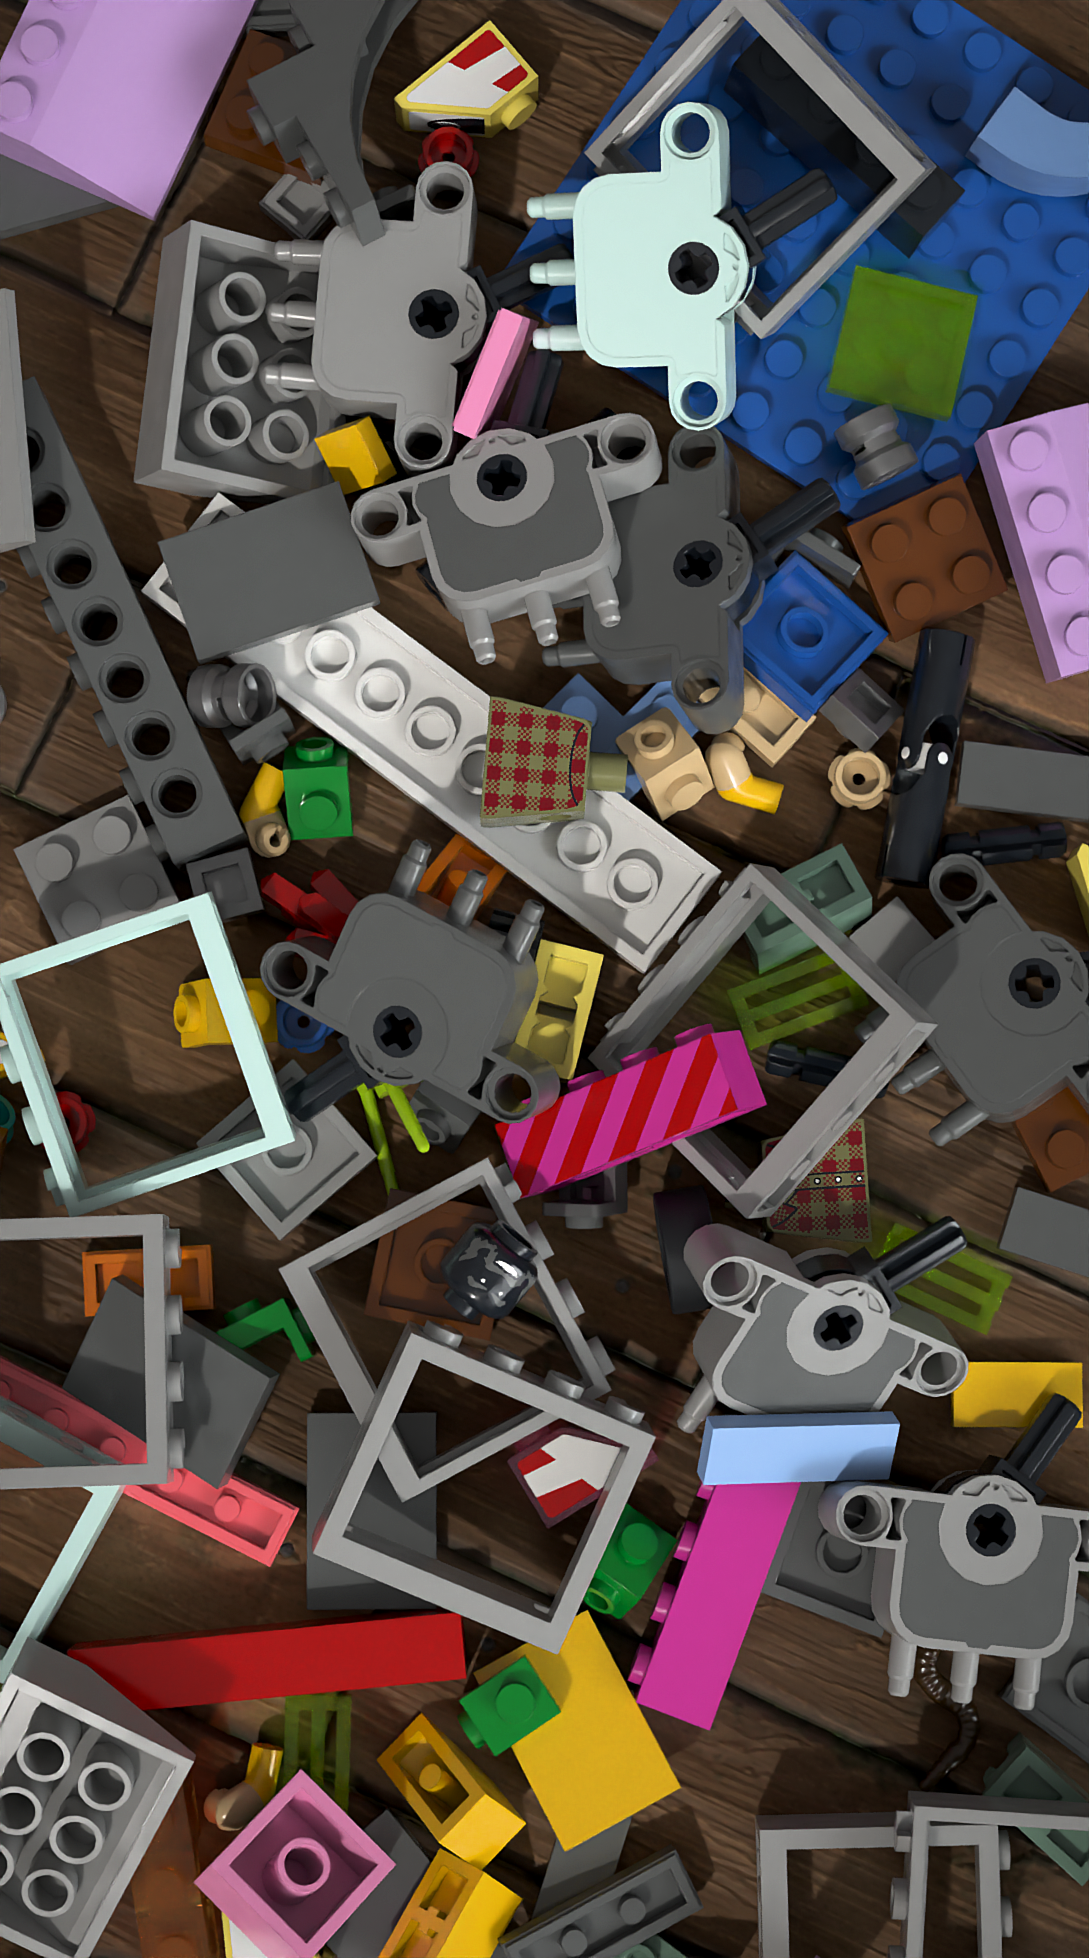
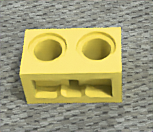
(561, 1005)

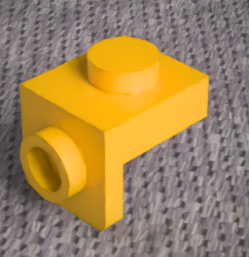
(201, 1019)

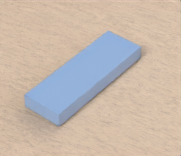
(797, 1447)

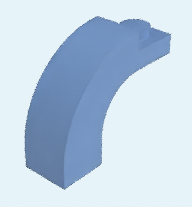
(1033, 149)

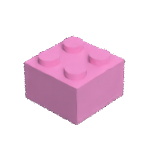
(295, 1872)

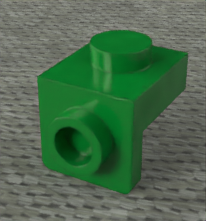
(317, 789)
(252, 1324)
(628, 1563)
(507, 1707)

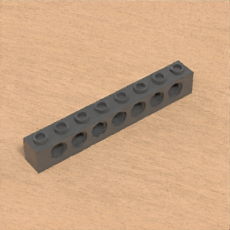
(212, 821)

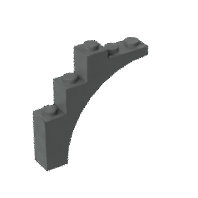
(318, 99)

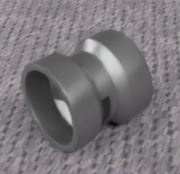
(876, 446)
(220, 696)

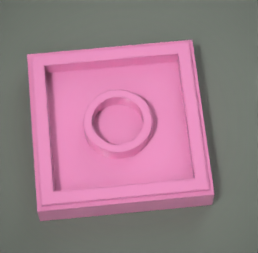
(494, 373)

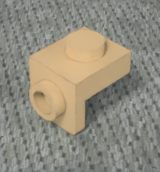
(666, 763)

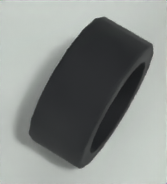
(677, 1218)

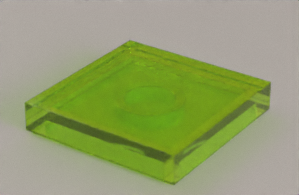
(901, 343)

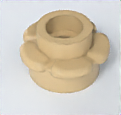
(857, 762)

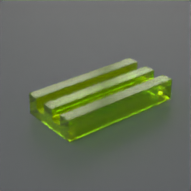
(747, 1017)
(990, 1301)
(319, 1704)

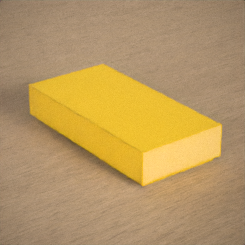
(1012, 1392)

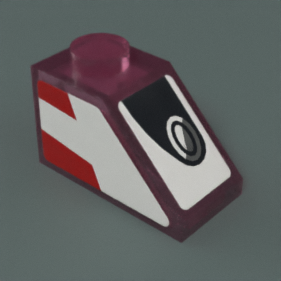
(565, 1468)

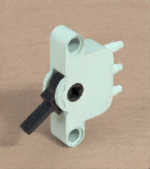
(634, 256)

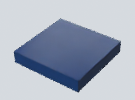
(806, 637)

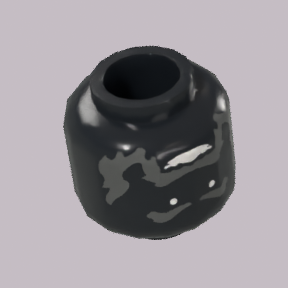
(488, 1270)

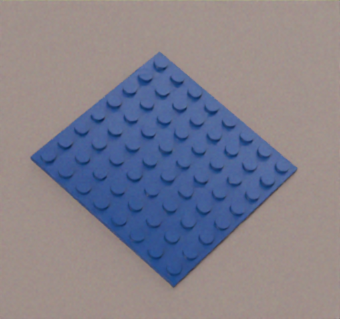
(1016, 250)

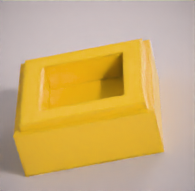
(355, 455)

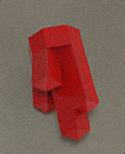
(316, 913)

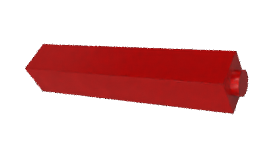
(281, 1658)

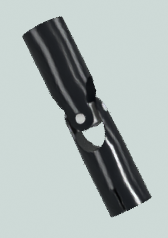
(924, 769)

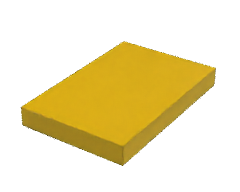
(599, 1753)

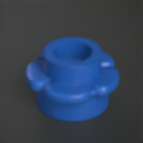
(291, 1035)

